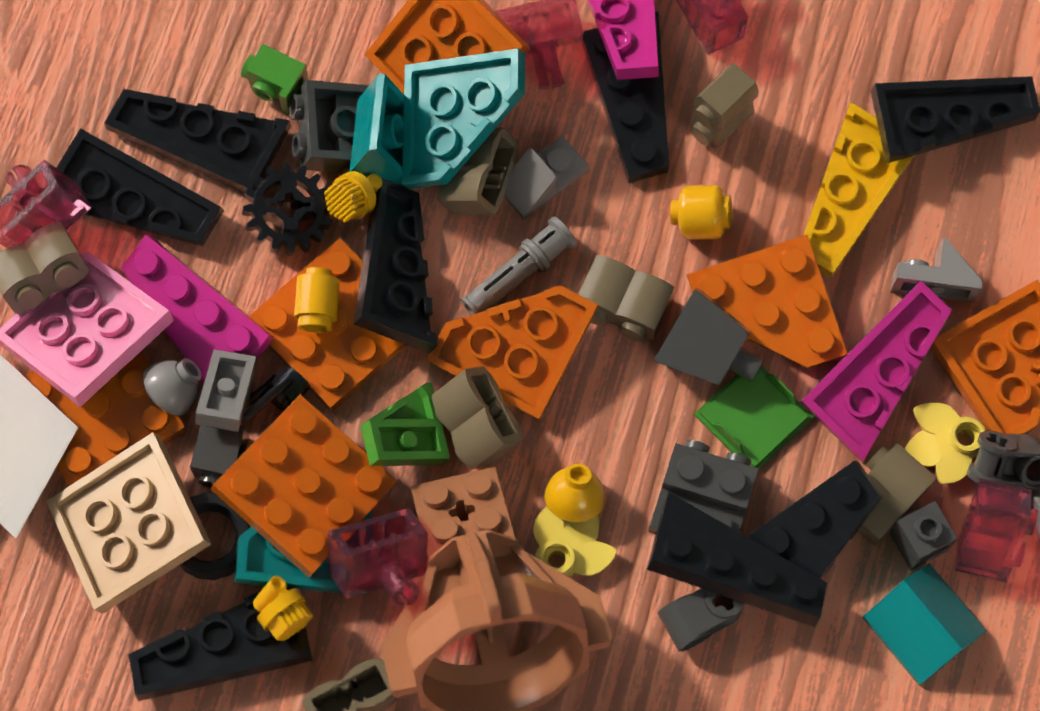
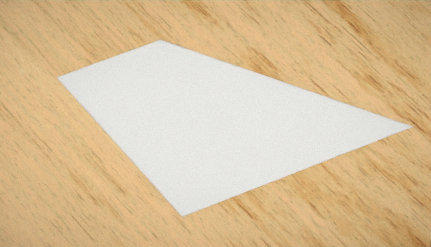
(30, 445)

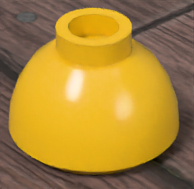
(575, 494)

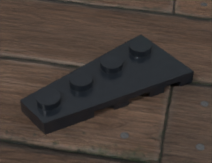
(632, 109)
(946, 112)
(199, 136)
(136, 194)
(393, 272)
(723, 561)
(213, 652)

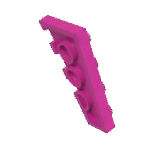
(628, 36)
(200, 313)
(872, 377)

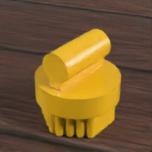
(352, 195)
(281, 610)

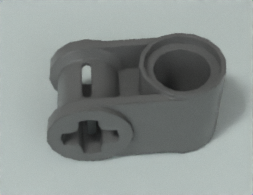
(1007, 459)
(696, 618)

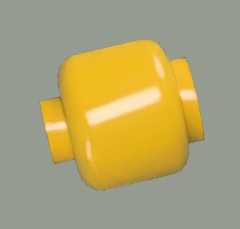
(702, 212)

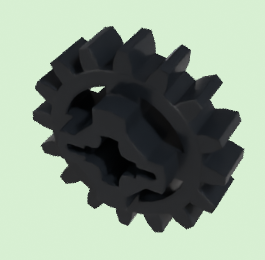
(271, 209)

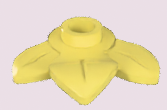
(939, 443)
(572, 541)

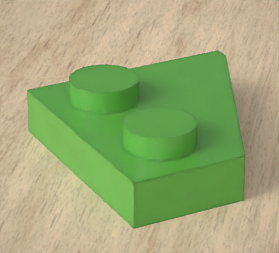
(406, 433)

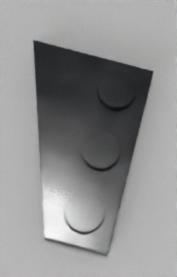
(822, 521)

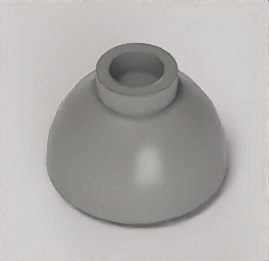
(172, 385)

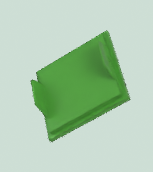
(754, 416)

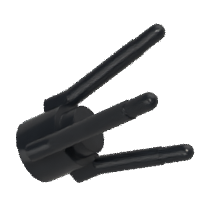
(279, 390)

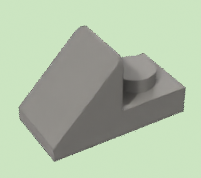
(543, 176)
(949, 279)
(226, 391)

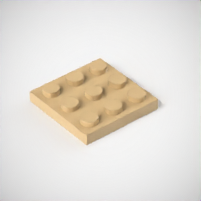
(128, 523)

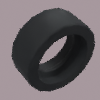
(225, 566)

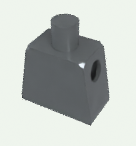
(708, 342)

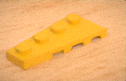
(850, 190)

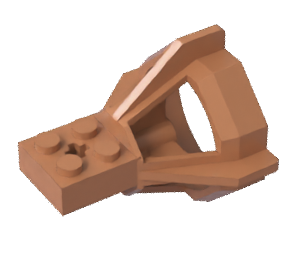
(476, 585)

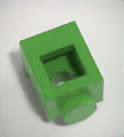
(274, 75)

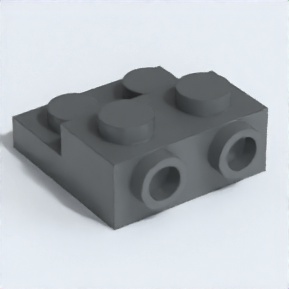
(325, 124)
(708, 483)

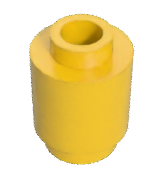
(316, 300)

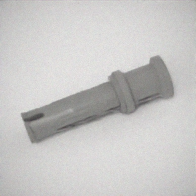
(533, 257)

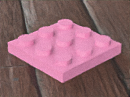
(85, 331)

